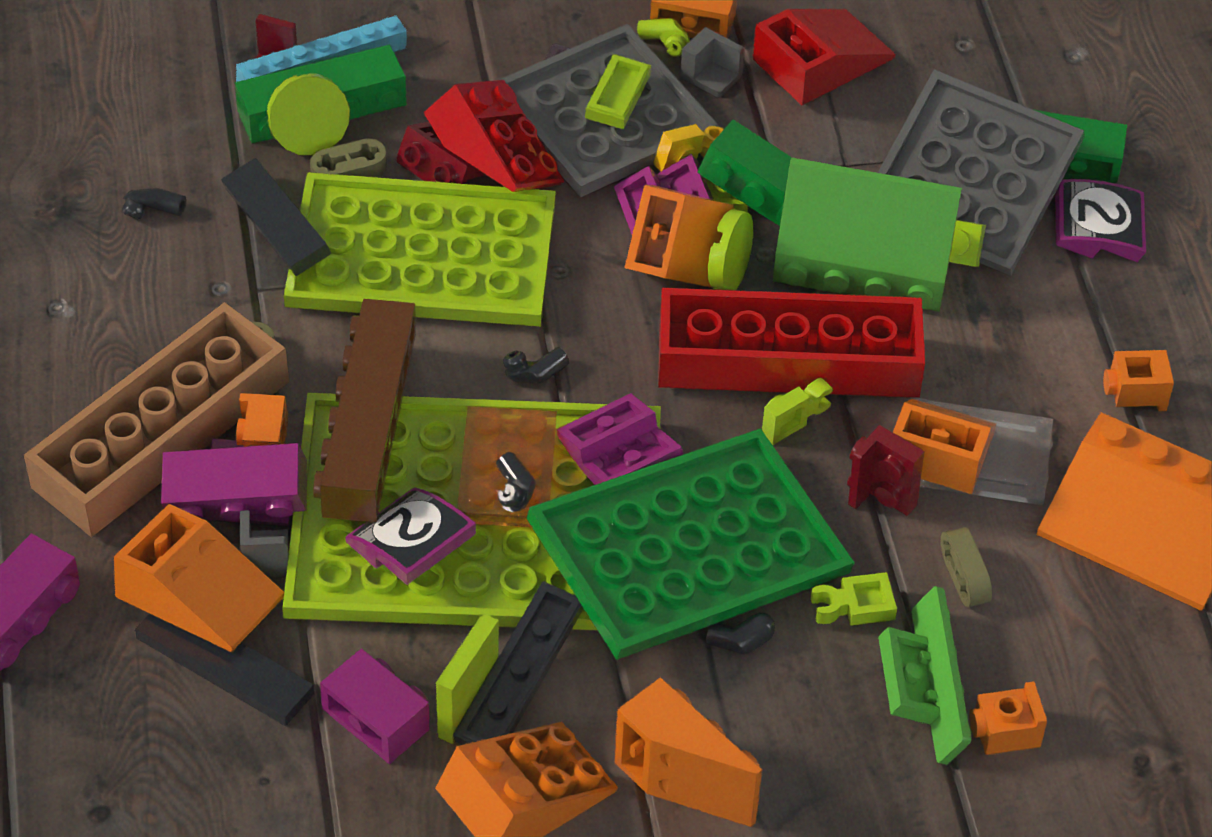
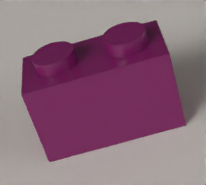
(376, 705)

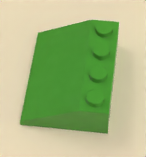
(865, 233)

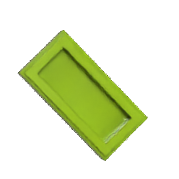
(618, 91)

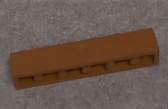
(367, 411)

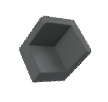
(712, 62)
(264, 548)

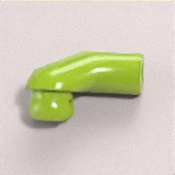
(666, 30)

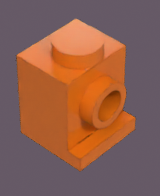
(1140, 379)
(262, 420)
(1009, 720)

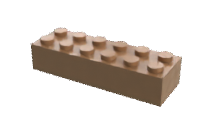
(169, 404)

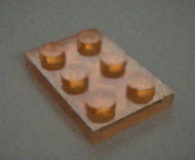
(489, 436)

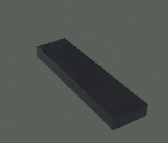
(276, 217)
(521, 666)
(240, 672)

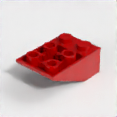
(816, 50)
(493, 134)

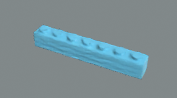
(346, 42)

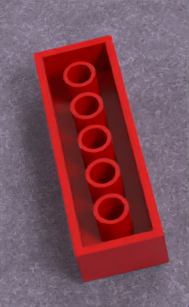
(790, 341)

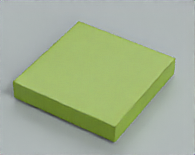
(466, 675)

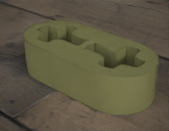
(352, 159)
(966, 567)

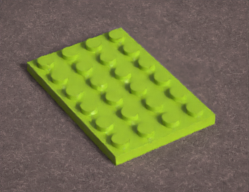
(427, 243)

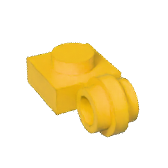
(682, 142)

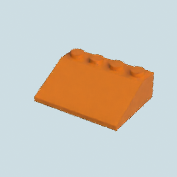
(1138, 510)

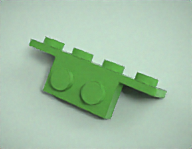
(925, 675)

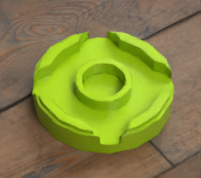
(308, 114)
(731, 255)

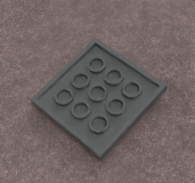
(993, 150)
(588, 151)

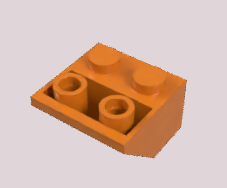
(675, 235)
(951, 441)

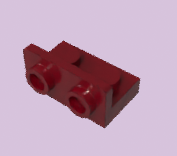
(429, 160)
(886, 469)

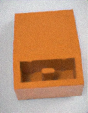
(194, 579)
(684, 756)
(523, 782)

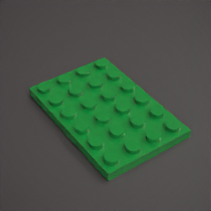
(688, 542)

